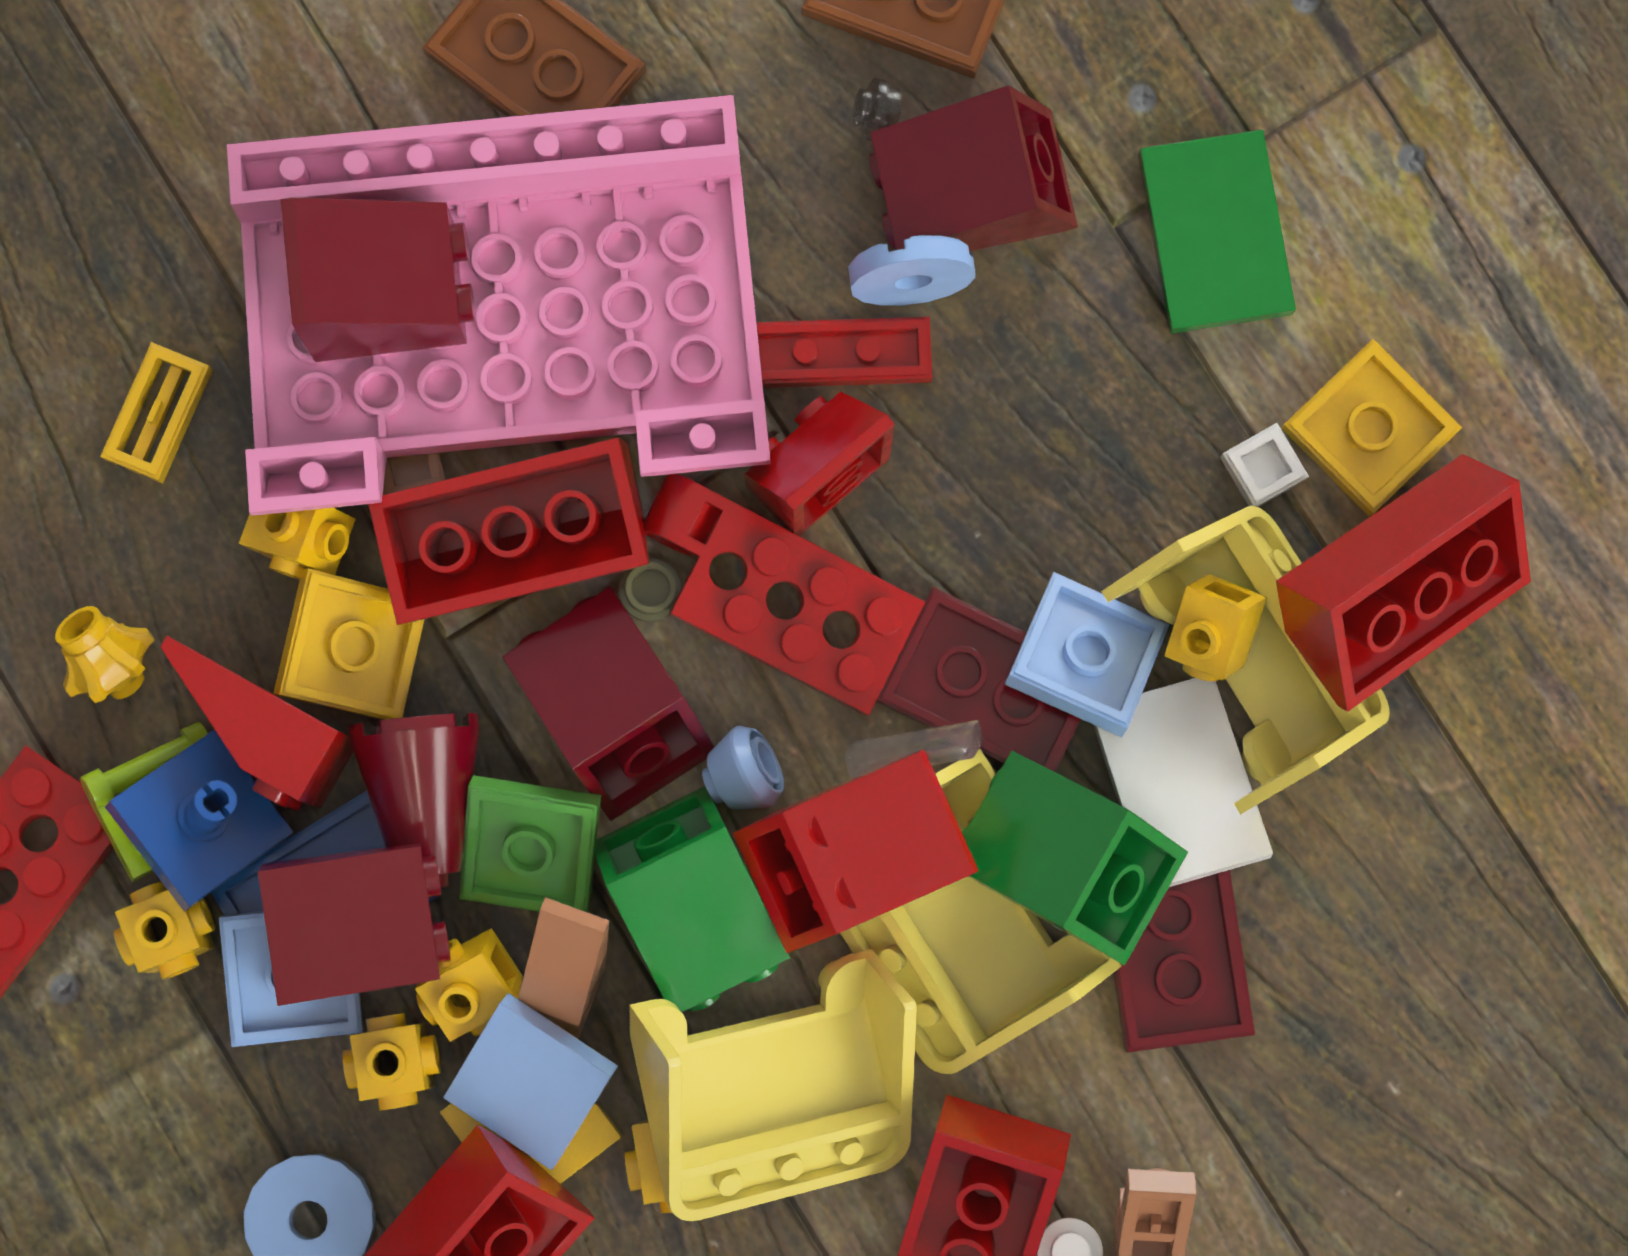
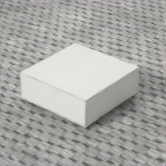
(1264, 466)

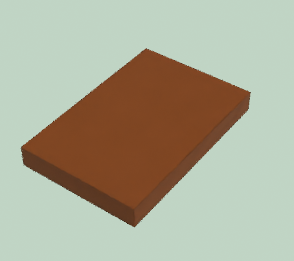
(935, 31)
(533, 56)

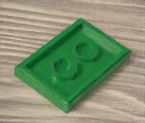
(1216, 231)

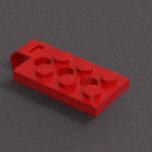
(708, 524)
(50, 878)

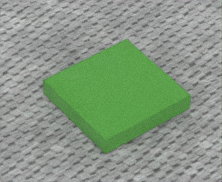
(528, 844)

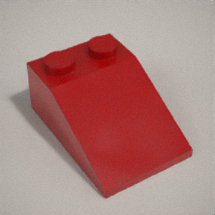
(821, 460)
(268, 737)
(985, 1184)

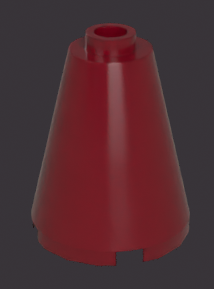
(420, 782)

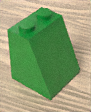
(1071, 856)
(689, 902)

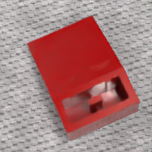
(855, 851)

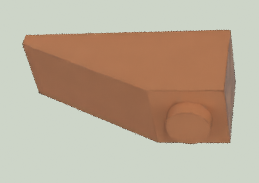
(565, 965)

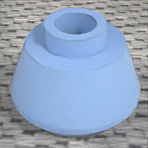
(743, 771)

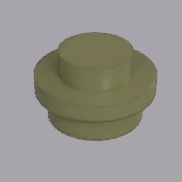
(649, 590)

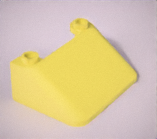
(973, 957)
(782, 1096)

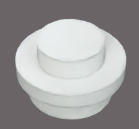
(1070, 1238)

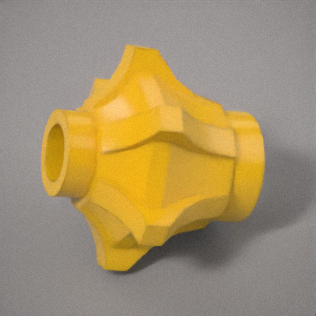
(101, 655)

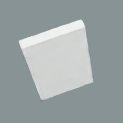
(1183, 777)

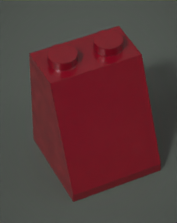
(974, 173)
(375, 276)
(609, 703)
(352, 922)

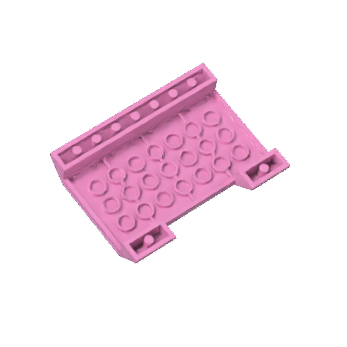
(598, 283)

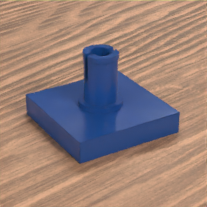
(198, 820)

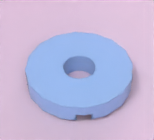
(918, 274)
(318, 1179)

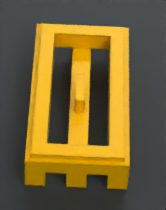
(180, 419)

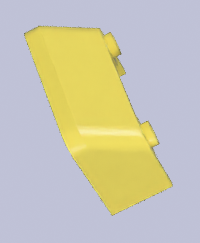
(1291, 710)

